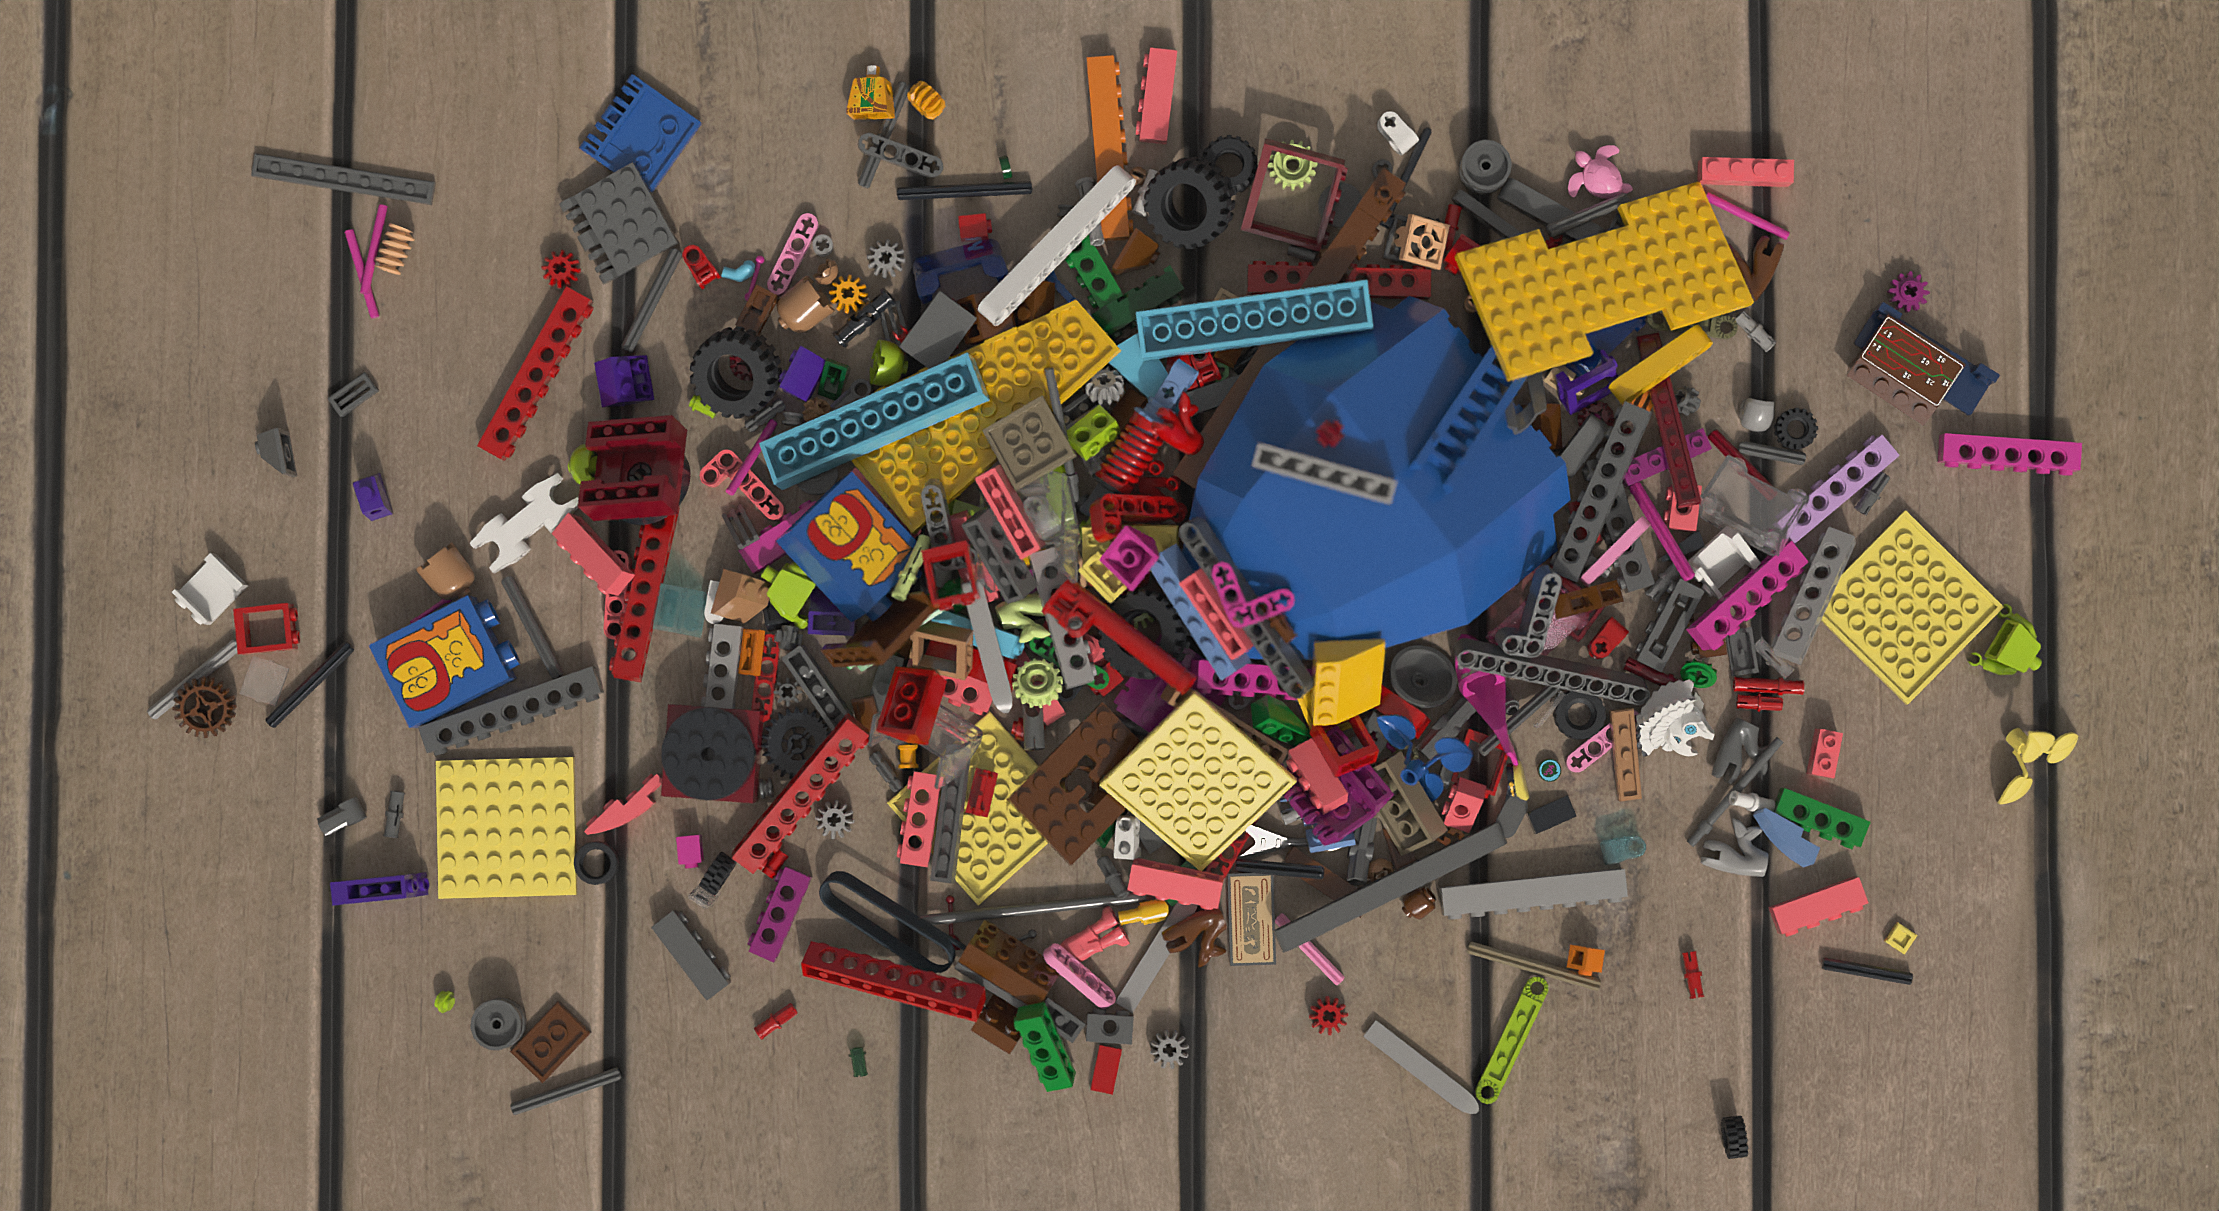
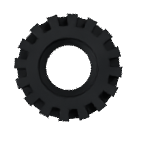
(1809, 429)
(717, 873)
(1734, 1137)

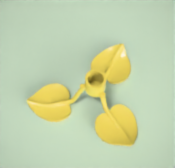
(2031, 748)

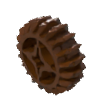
(196, 711)

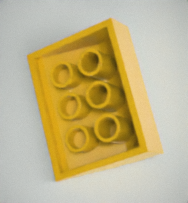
(1345, 679)

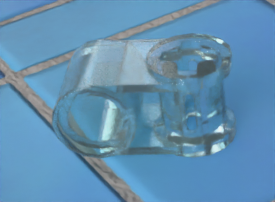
(1618, 850)

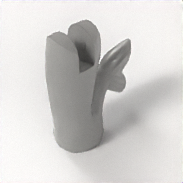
(1751, 864)

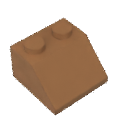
(740, 596)

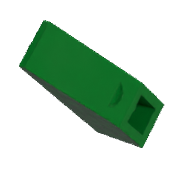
(1278, 721)

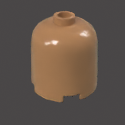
(803, 306)
(448, 573)

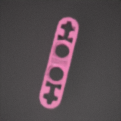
(789, 253)
(1615, 551)
(1605, 745)
(1097, 992)

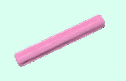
(1315, 955)

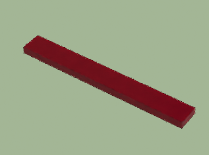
(1671, 430)

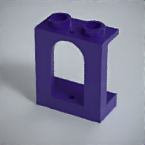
(1568, 389)

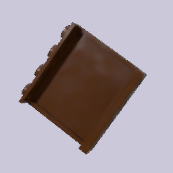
(881, 638)

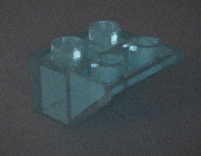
(680, 610)

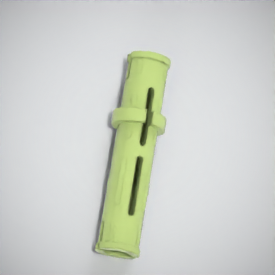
(911, 569)

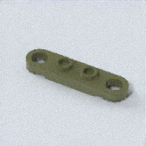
(1710, 326)

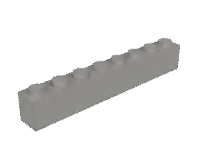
(1532, 892)

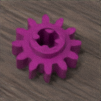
(1911, 299)

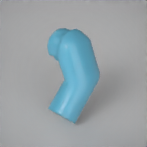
(741, 273)

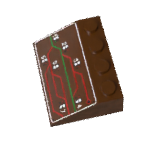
(1905, 369)

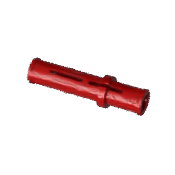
(1777, 686)

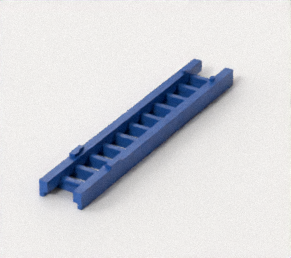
(1451, 418)

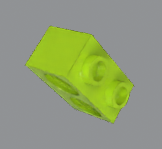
(1092, 430)

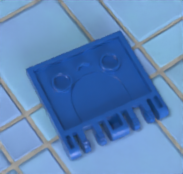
(648, 133)

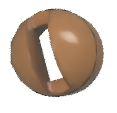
(1139, 181)

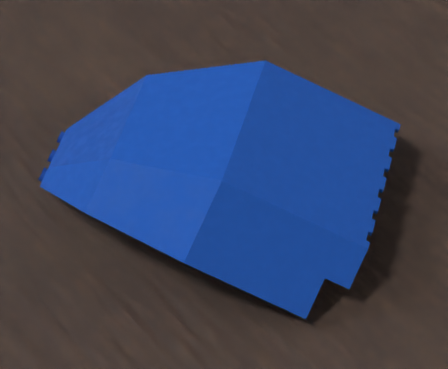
(1366, 563)

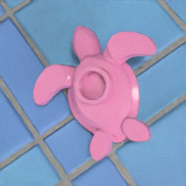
(1599, 175)

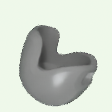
(1756, 414)

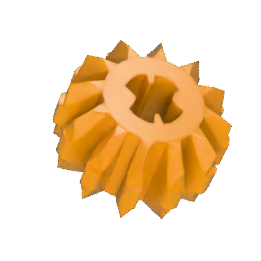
(926, 100)
(848, 302)

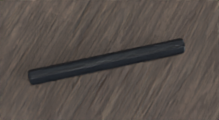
(964, 190)

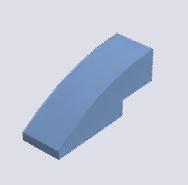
(1787, 837)

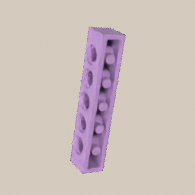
(1883, 456)

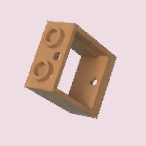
(948, 634)

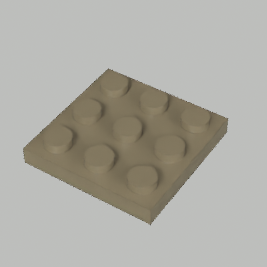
(1029, 443)

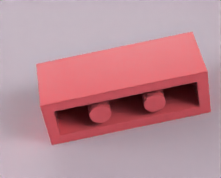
(1316, 777)

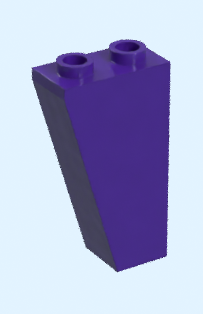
(379, 888)

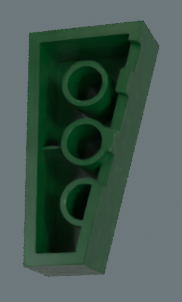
(1153, 295)

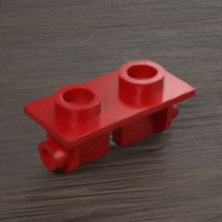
(981, 792)

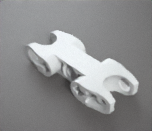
(512, 534)

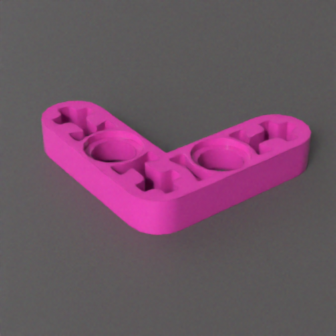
(1239, 603)

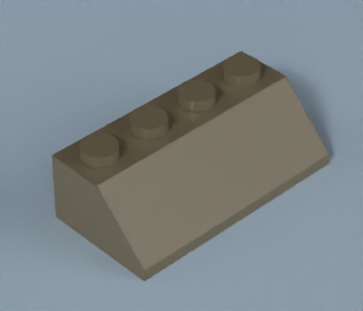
(1409, 813)

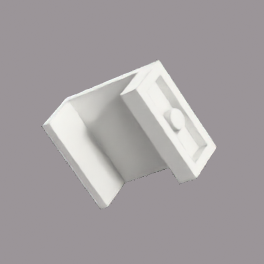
(1721, 560)
(210, 590)

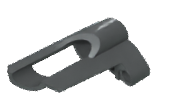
(1537, 405)

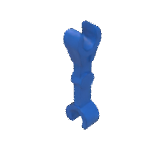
(1060, 287)

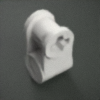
(1398, 134)

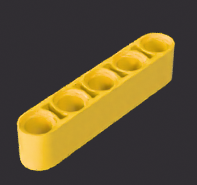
(1660, 364)

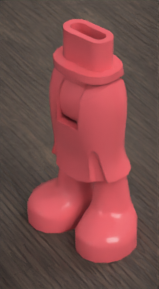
(1088, 942)

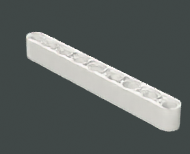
(1056, 245)

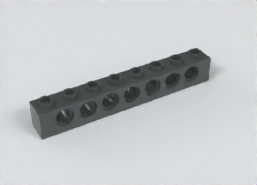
(1640, 419)
(432, 732)

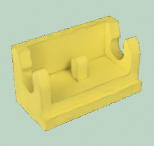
(1102, 578)

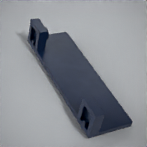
(1970, 383)

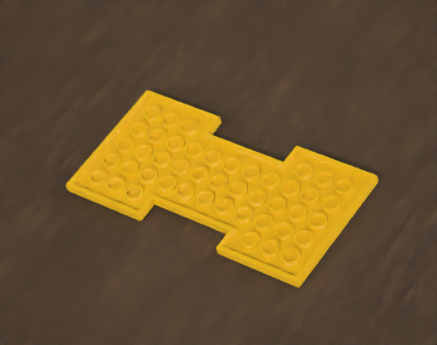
(1546, 299)

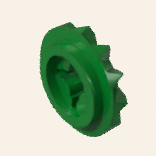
(1705, 679)

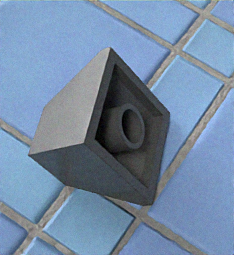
(276, 449)

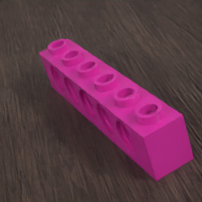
(2068, 453)
(1703, 628)
(1204, 682)

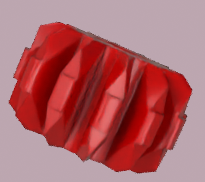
(561, 260)
(1326, 1023)

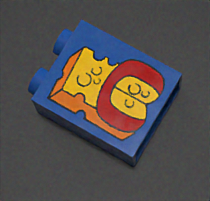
(850, 548)
(445, 660)

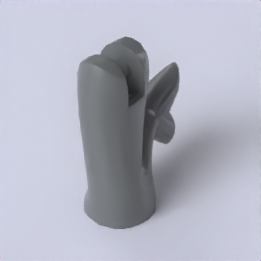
(1730, 752)

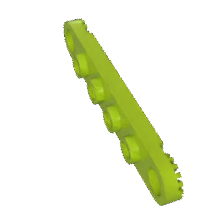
(1511, 1040)

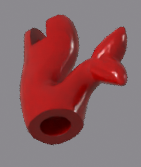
(1178, 429)

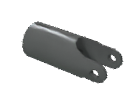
(1033, 730)

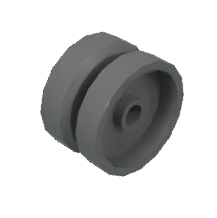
(1497, 162)
(492, 1035)

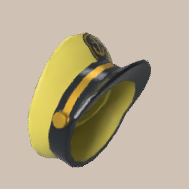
(1516, 782)

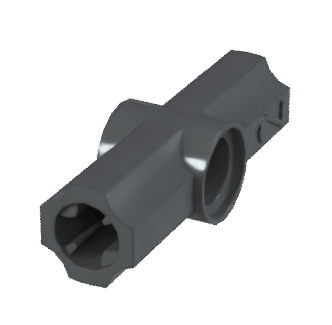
(1446, 726)

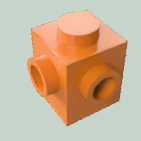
(1585, 959)

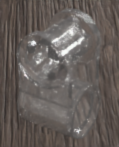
(1044, 520)

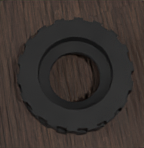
(1591, 727)

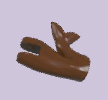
(1763, 266)
(1186, 931)

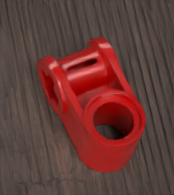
(700, 267)
(1205, 366)
(1609, 636)

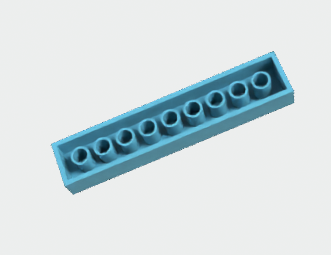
(1254, 320)
(874, 421)

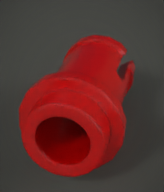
(775, 864)

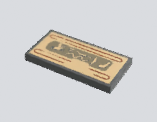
(1251, 919)

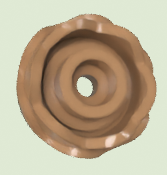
(826, 272)
(1379, 868)

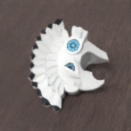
(1672, 719)

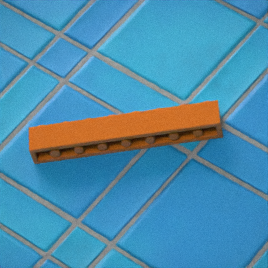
(1108, 137)

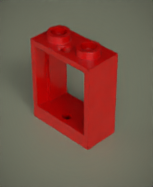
(943, 553)
(243, 634)
(1479, 737)
(1350, 761)

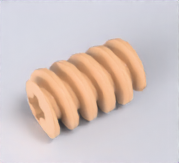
(394, 249)

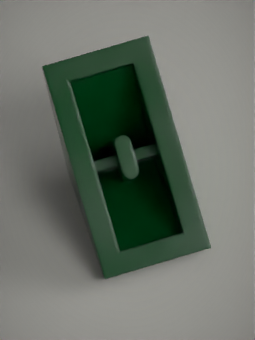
(833, 379)

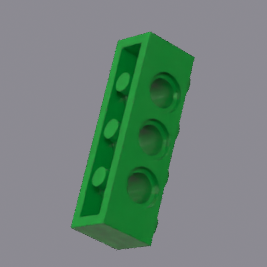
(1099, 271)
(1855, 826)
(1045, 1047)

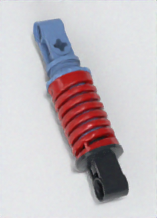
(1141, 441)

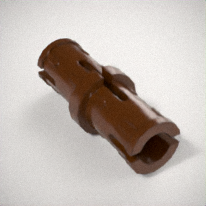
(1279, 622)

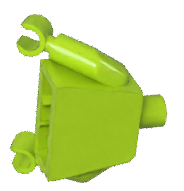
(2012, 648)

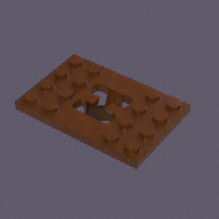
(1053, 808)

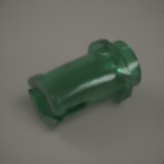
(858, 1061)

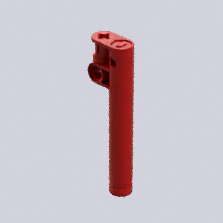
(1076, 603)

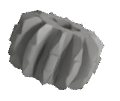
(878, 256)
(1105, 386)
(829, 813)
(1174, 1043)

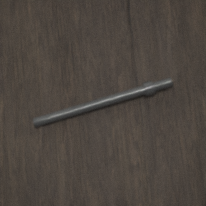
(1057, 411)
(1705, 826)

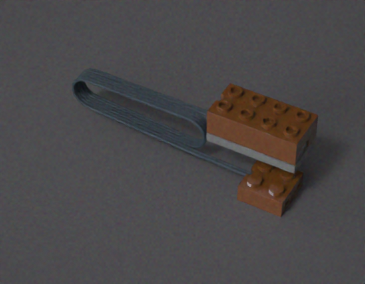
(989, 959)

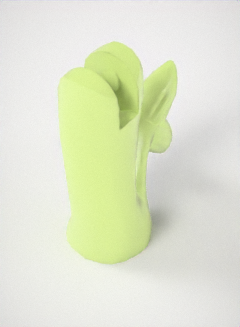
(1012, 617)

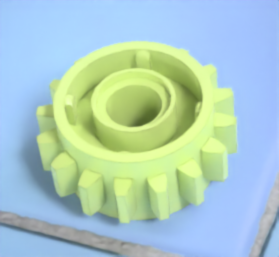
(1289, 177)
(1037, 671)

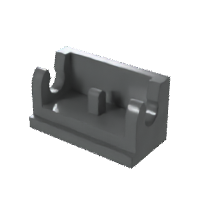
(1742, 652)

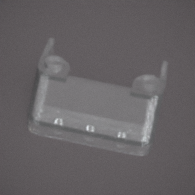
(951, 740)

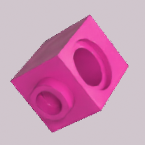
(690, 850)

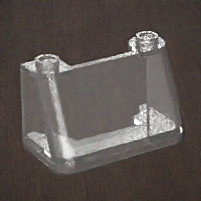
(1751, 507)

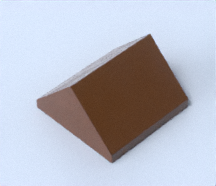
(1550, 425)

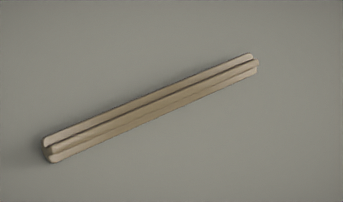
(1533, 966)

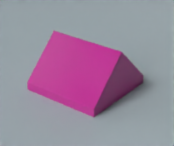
(1131, 556)

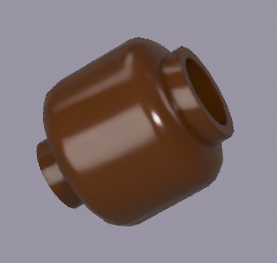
(1418, 902)

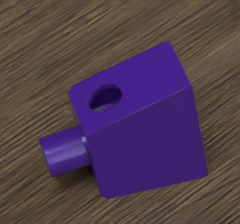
(372, 497)

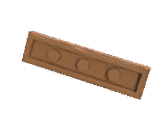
(1625, 754)

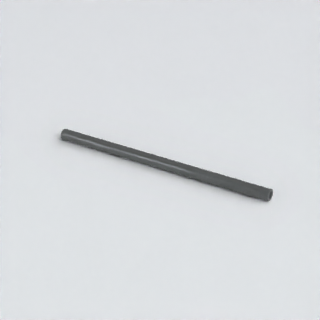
(1030, 909)

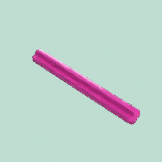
(1662, 531)

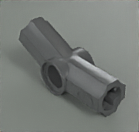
(1361, 853)

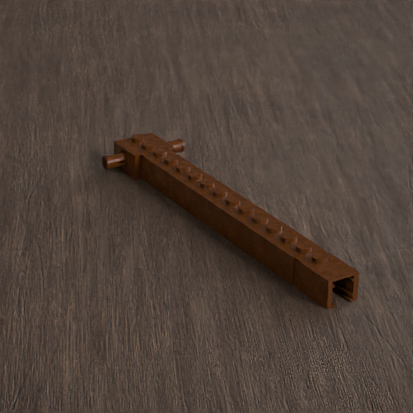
(1329, 271)

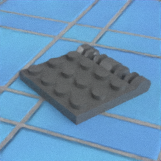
(622, 221)

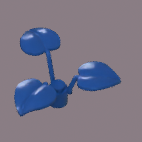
(1453, 754)

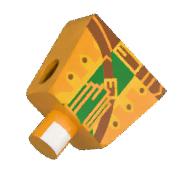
(871, 97)

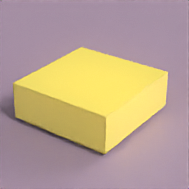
(1900, 938)

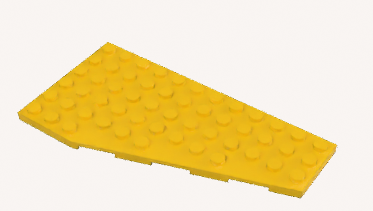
(1013, 376)

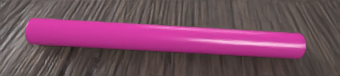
(1747, 216)
(373, 249)
(359, 265)
(751, 457)

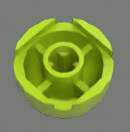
(887, 364)
(582, 464)

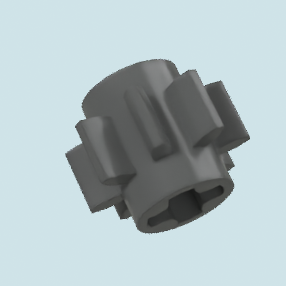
(1687, 400)
(788, 637)
(781, 692)

